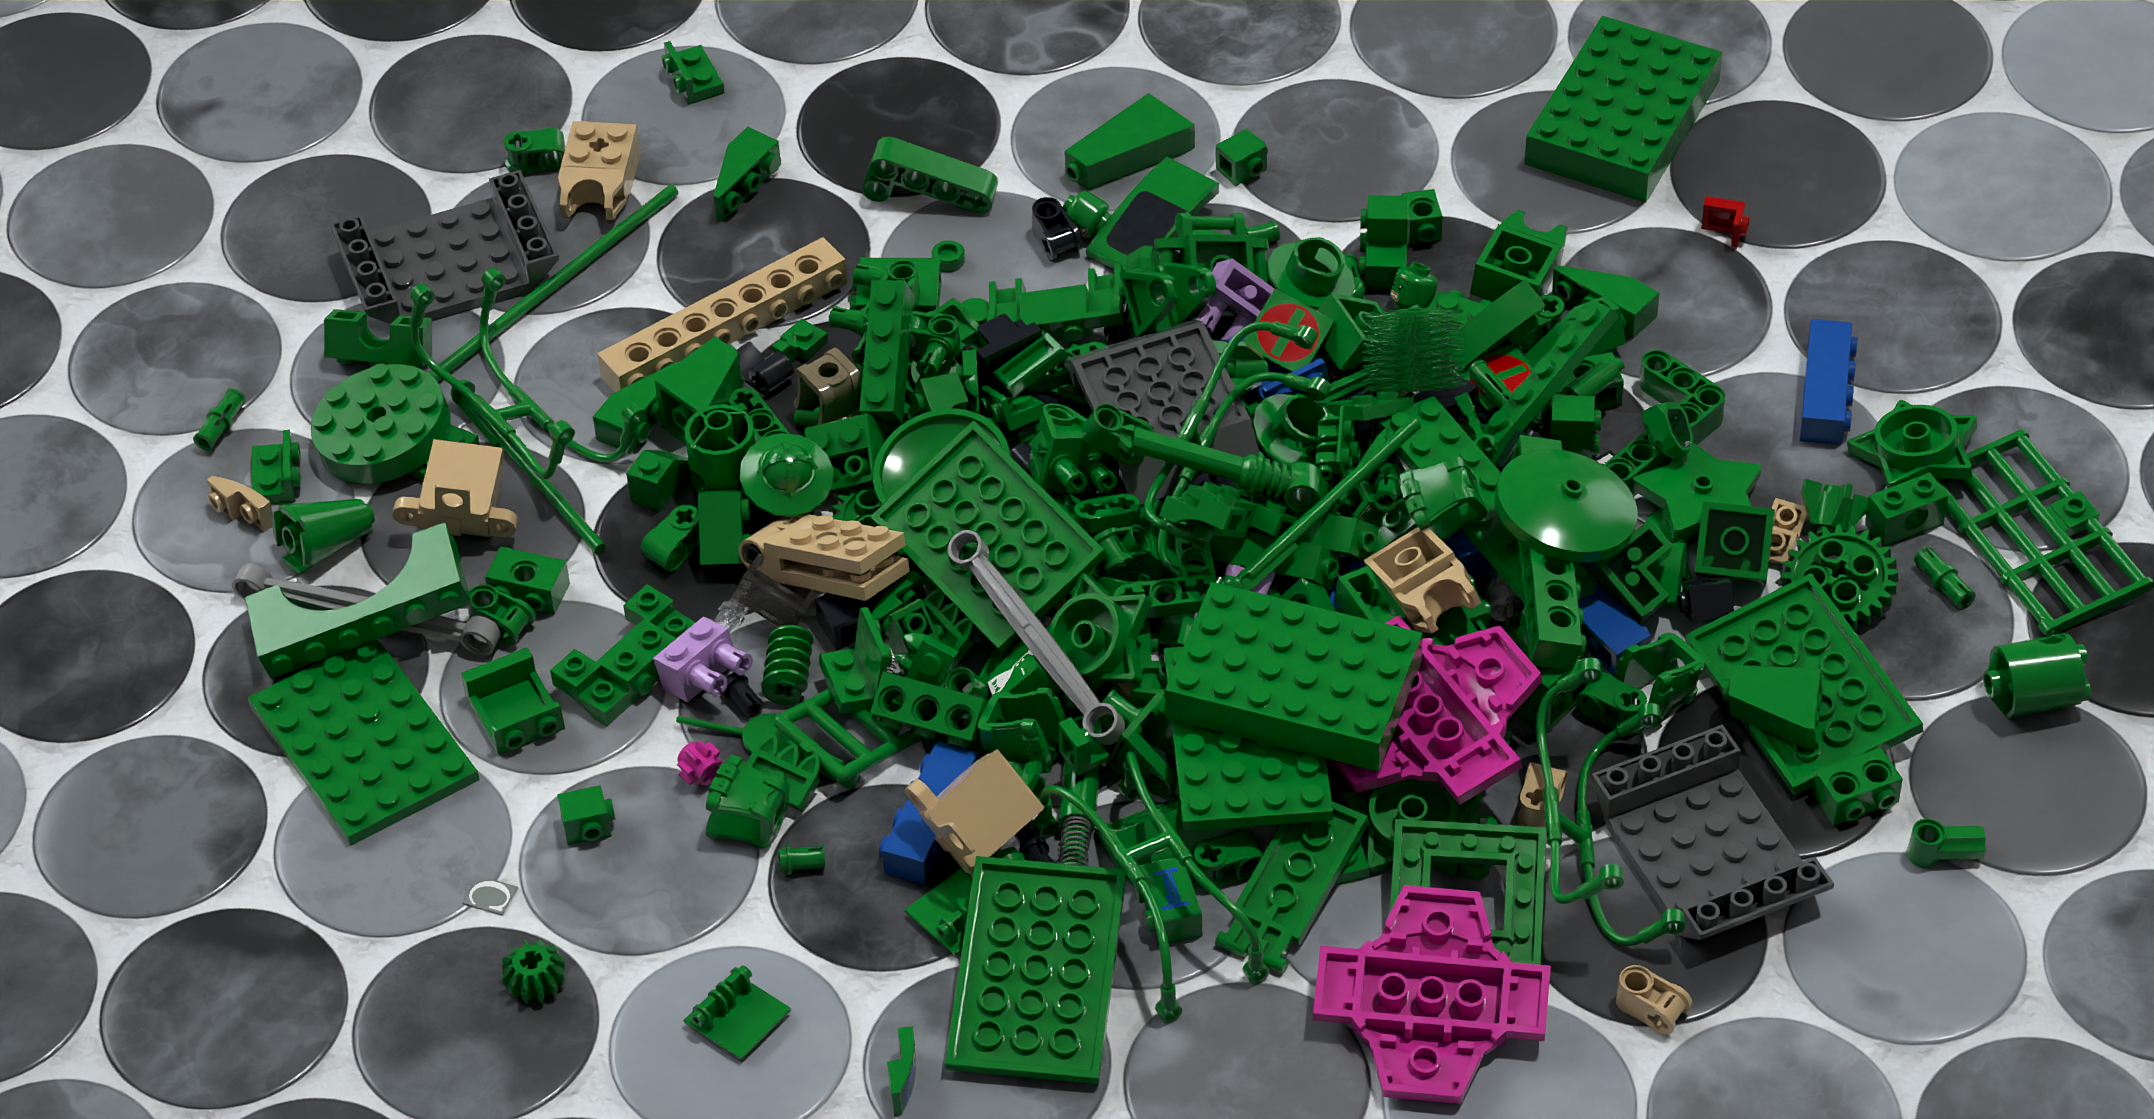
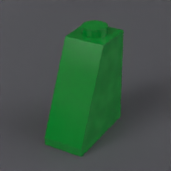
(1777, 700)

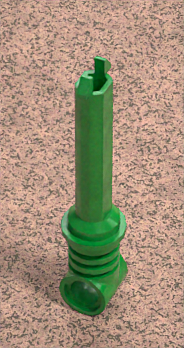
(1297, 485)

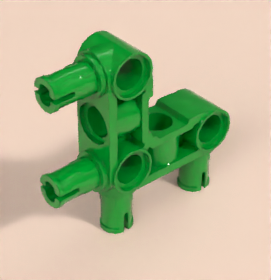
(932, 333)

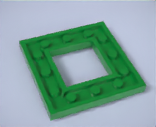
(1517, 847)

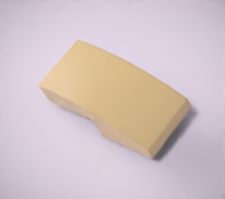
(238, 500)
(1787, 529)

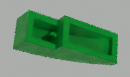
(1497, 323)

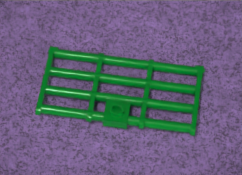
(2060, 520)

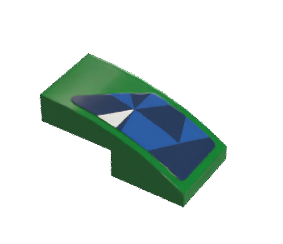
(903, 1071)

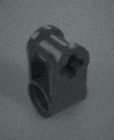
(1054, 228)

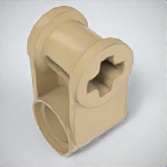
(1531, 796)
(1652, 999)

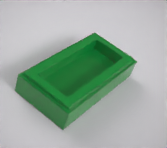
(1030, 364)

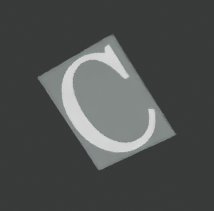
(490, 895)

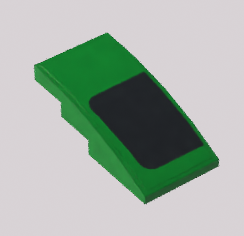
(1151, 211)

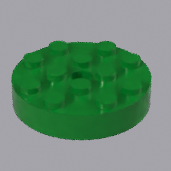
(380, 423)

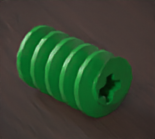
(787, 664)

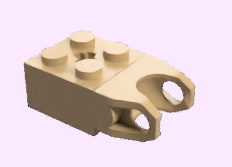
(598, 166)
(1423, 578)

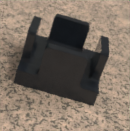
(1004, 342)

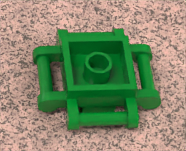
(1211, 249)

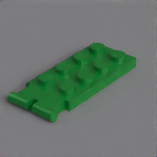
(1293, 884)

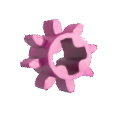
(699, 763)

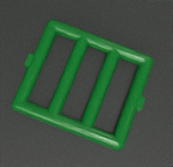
(865, 758)

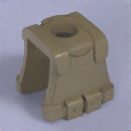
(831, 384)

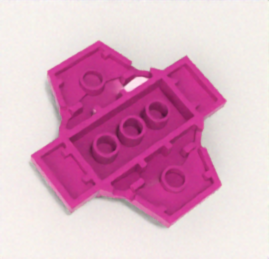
(1456, 716)
(1431, 994)

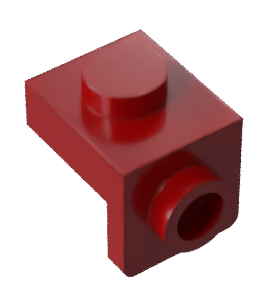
(1725, 217)

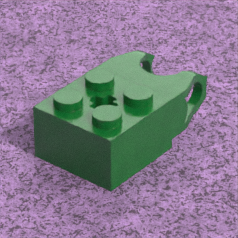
(1517, 255)

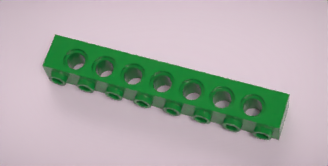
(1550, 594)

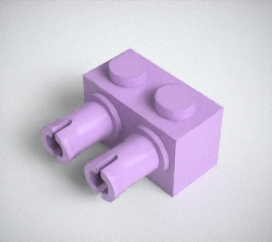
(1237, 292)
(699, 659)

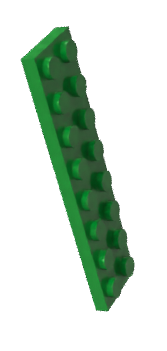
(1444, 438)

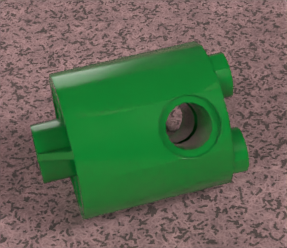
(716, 445)
(2037, 675)

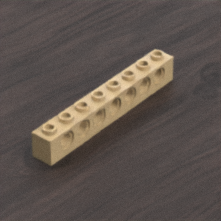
(727, 313)

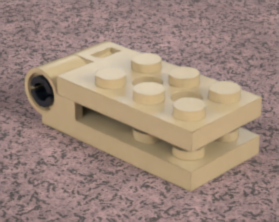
(828, 555)

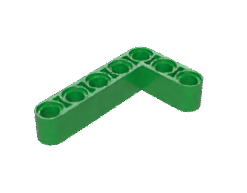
(1670, 381)

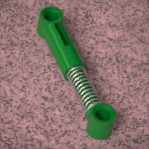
(1073, 822)

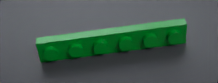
(1549, 375)

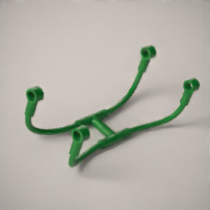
(1317, 388)
(560, 431)
(1131, 788)
(1610, 875)

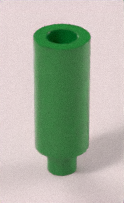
(1595, 379)

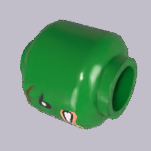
(1087, 213)
(1413, 286)

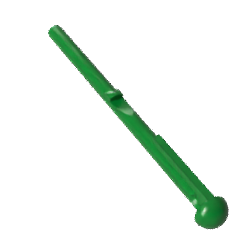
(543, 485)
(1285, 545)

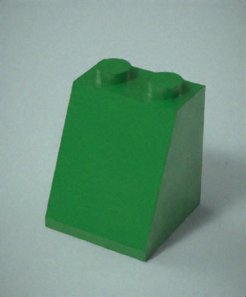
(697, 382)

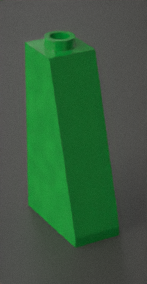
(1129, 143)
(1343, 535)
(1306, 562)

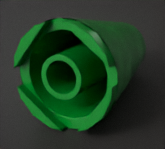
(319, 529)

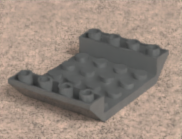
(449, 253)
(1159, 382)
(1703, 835)

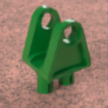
(1165, 295)
(1069, 461)
(1141, 729)

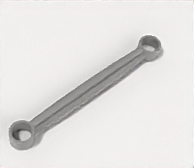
(476, 636)
(1036, 637)

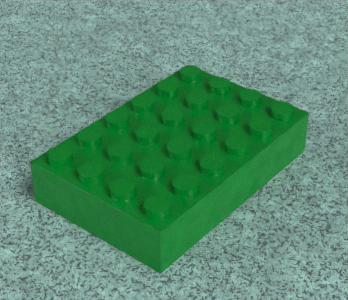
(1623, 108)
(1294, 676)

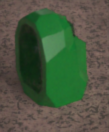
(1668, 429)

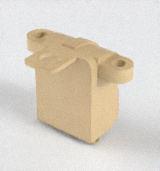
(460, 490)
(976, 809)

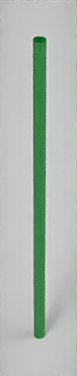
(559, 278)

